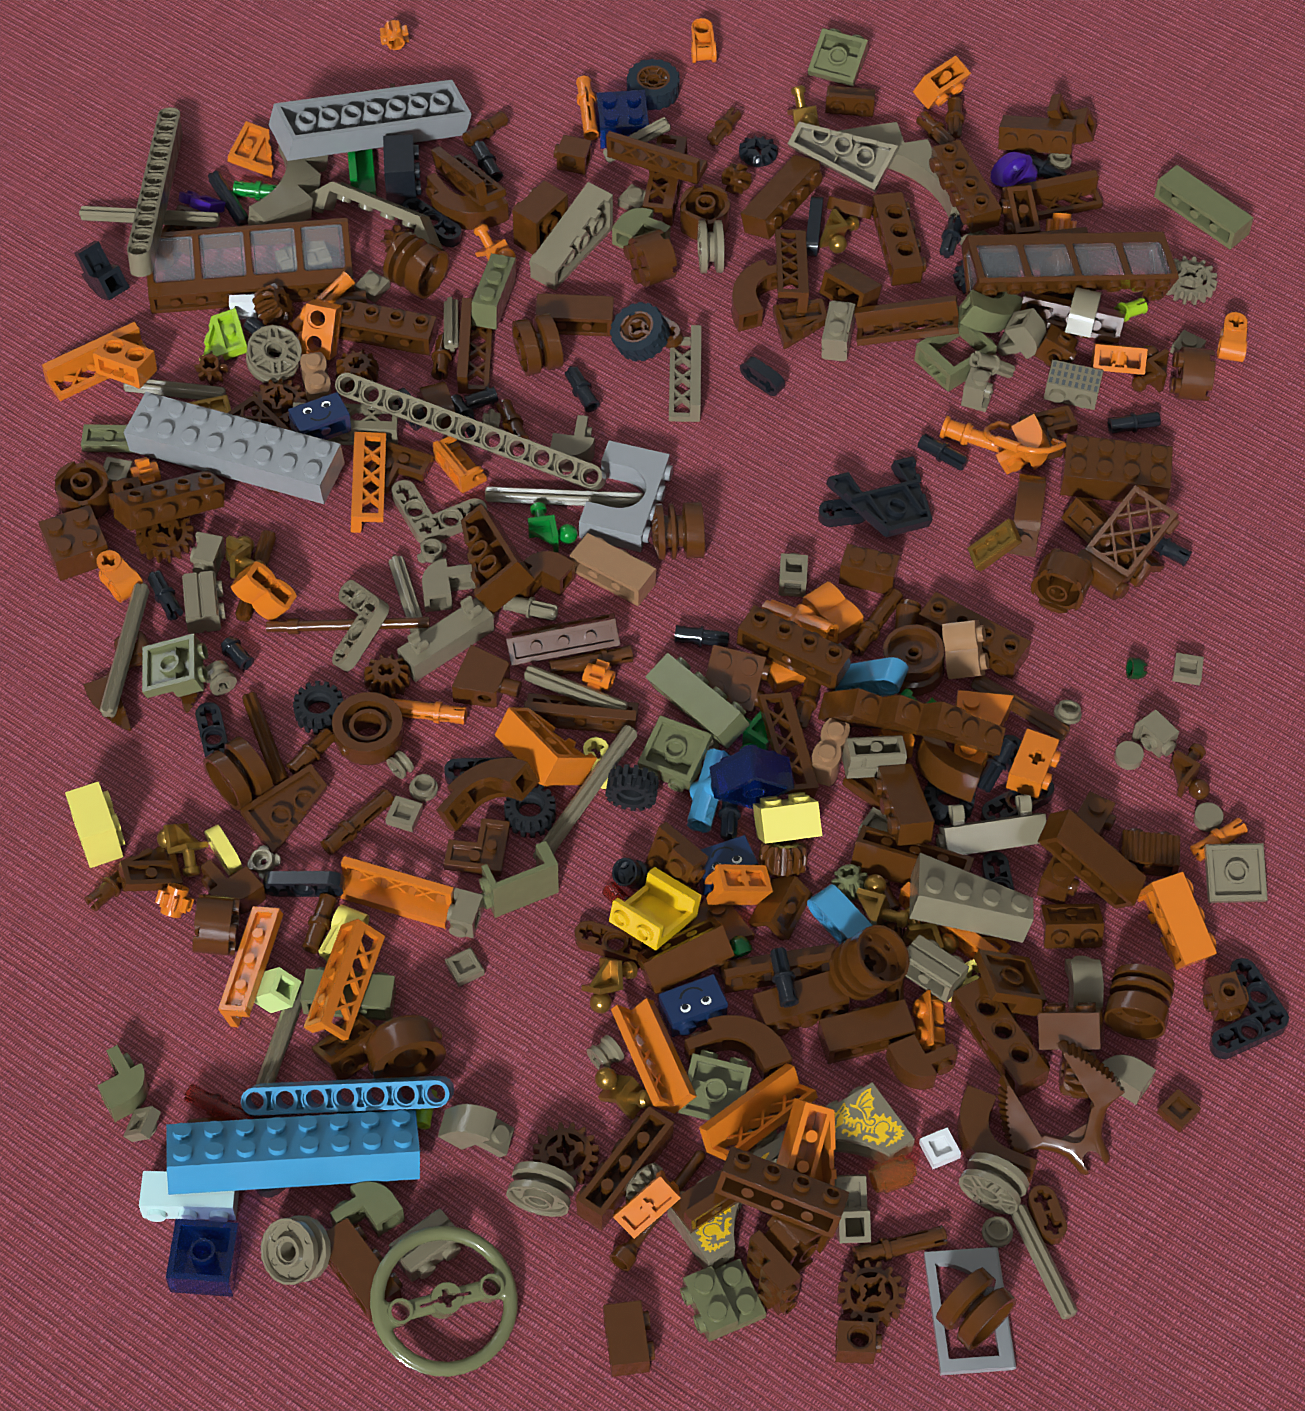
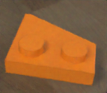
(252, 150)

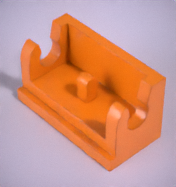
(457, 464)
(738, 884)
(647, 1205)

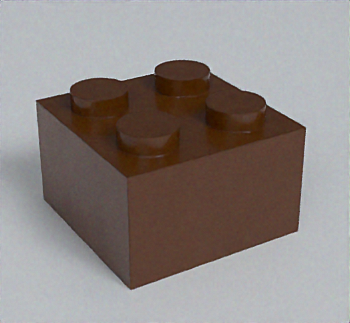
(538, 216)
(73, 541)
(1076, 1025)

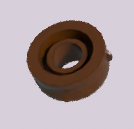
(364, 712)
(405, 1048)

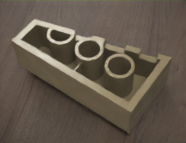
(848, 155)
(573, 237)
(967, 902)

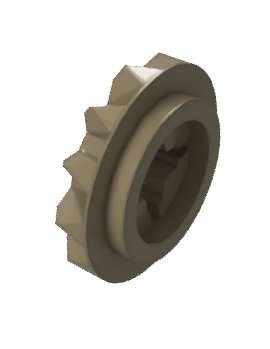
(641, 1179)

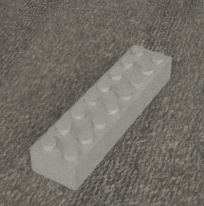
(362, 119)
(234, 447)

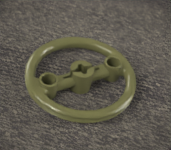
(386, 1323)

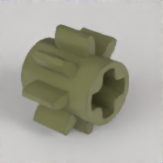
(849, 879)

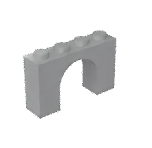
(629, 525)

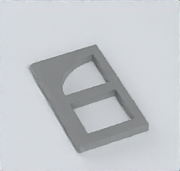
(968, 1261)

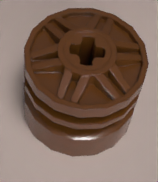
(416, 265)
(679, 530)
(869, 962)
(1139, 1001)

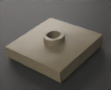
(1235, 873)

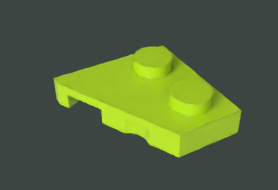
(225, 335)

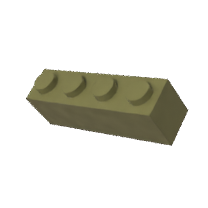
(1203, 207)
(697, 700)

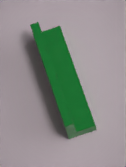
(362, 170)

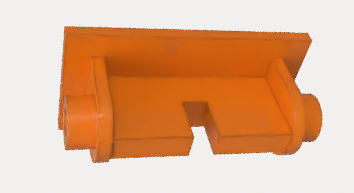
(927, 1013)

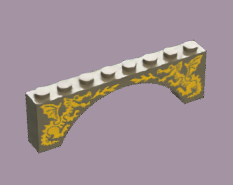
(862, 1127)

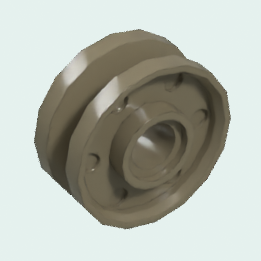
(710, 246)
(277, 340)
(994, 1183)
(541, 1189)
(295, 1249)

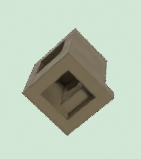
(977, 390)
(208, 553)
(793, 575)
(1156, 734)
(465, 913)

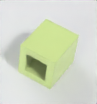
(277, 990)

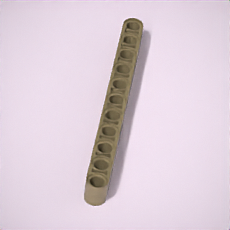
(155, 193)
(460, 423)

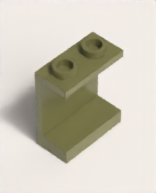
(521, 888)

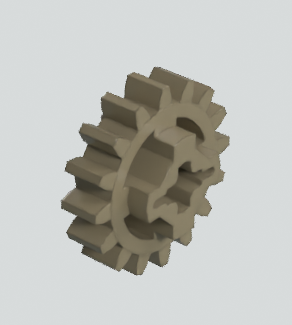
(1190, 282)

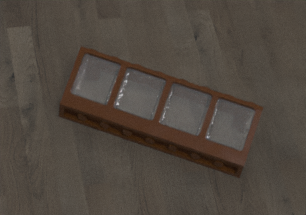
(1069, 261)
(210, 264)

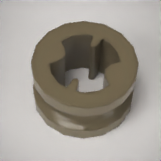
(400, 764)

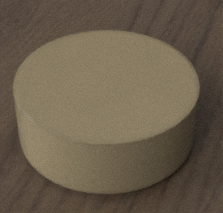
(1129, 755)
(1208, 817)

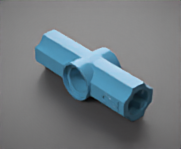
(701, 792)

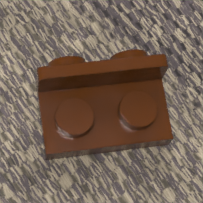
(850, 101)
(1072, 925)
(348, 1055)

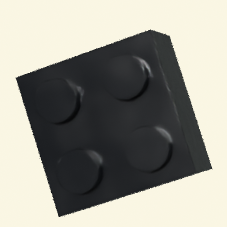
(401, 168)

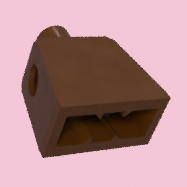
(483, 680)

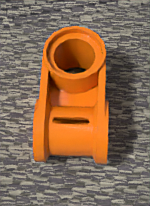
(702, 41)
(1232, 338)
(117, 575)

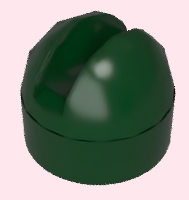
(1135, 668)
(741, 946)

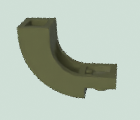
(988, 313)

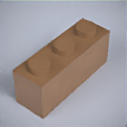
(613, 569)

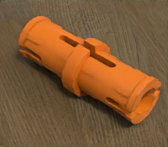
(1219, 836)

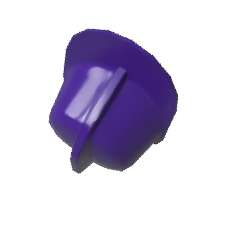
(1013, 170)

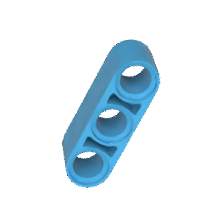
(876, 676)
(837, 913)

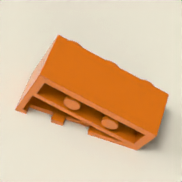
(986, 706)
(549, 756)
(1179, 920)
(810, 1141)

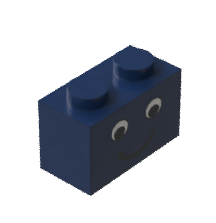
(321, 417)
(733, 852)
(692, 1005)

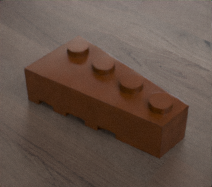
(495, 562)

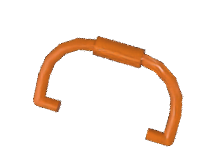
(1017, 446)

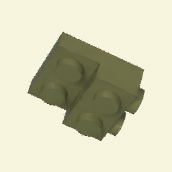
(838, 56)
(174, 667)
(675, 753)
(715, 1084)
(722, 1299)

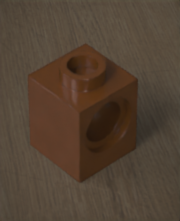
(573, 154)
(847, 1352)

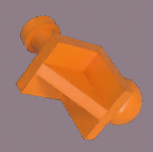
(495, 247)

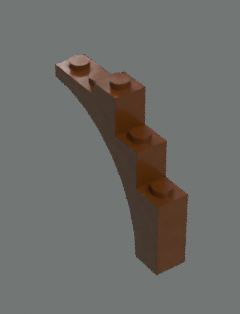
(907, 715)

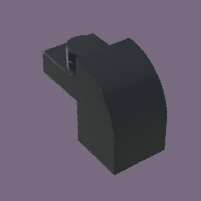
(99, 274)

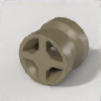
(220, 678)
(605, 1053)

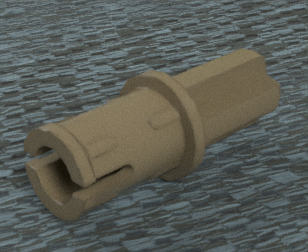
(992, 364)
(532, 607)

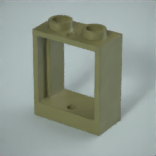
(941, 369)

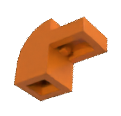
(1030, 434)

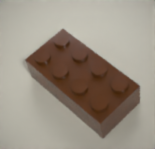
(1113, 467)

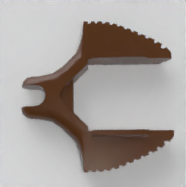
(96, 688)
(1102, 1090)

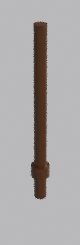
(295, 626)

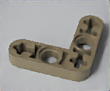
(427, 519)
(363, 627)

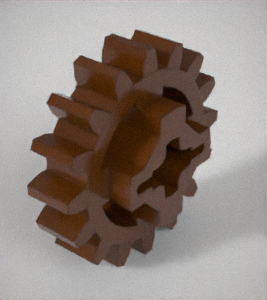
(279, 399)
(165, 539)
(576, 1146)
(868, 1281)

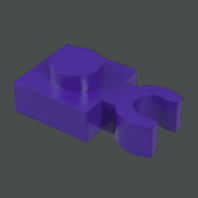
(202, 203)

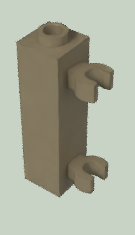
(446, 638)
(991, 833)

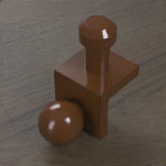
(1154, 372)
(1186, 772)

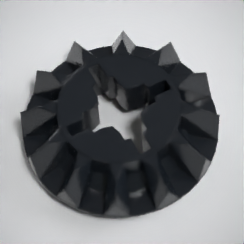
(750, 155)

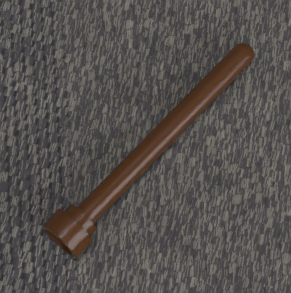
(625, 1254)

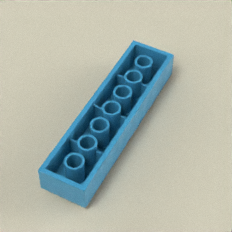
(292, 1151)

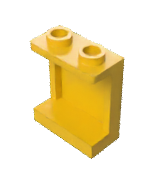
(656, 909)

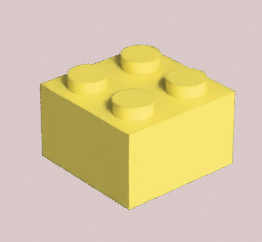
(787, 818)
(96, 824)

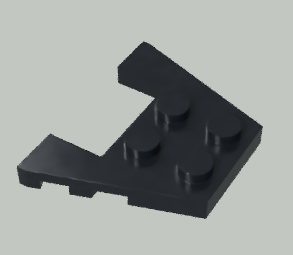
(889, 508)

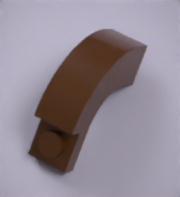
(462, 208)
(748, 287)
(1028, 512)
(946, 769)
(485, 782)
(743, 1036)
(975, 1133)

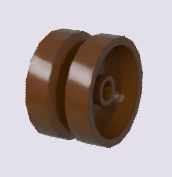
(537, 344)
(922, 652)
(238, 773)
(976, 1308)

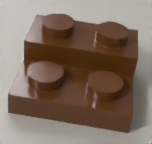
(738, 675)
(677, 856)
(1011, 981)
(777, 1278)

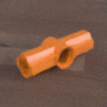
(805, 618)

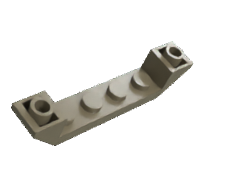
(327, 195)

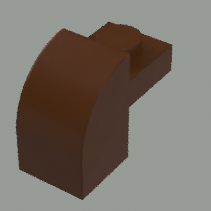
(1085, 121)
(438, 395)
(550, 571)
(239, 885)
(915, 1067)

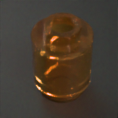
(892, 1174)

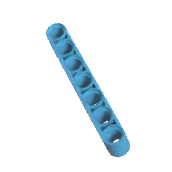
(334, 1102)

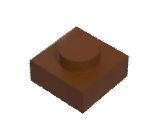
(1179, 1110)

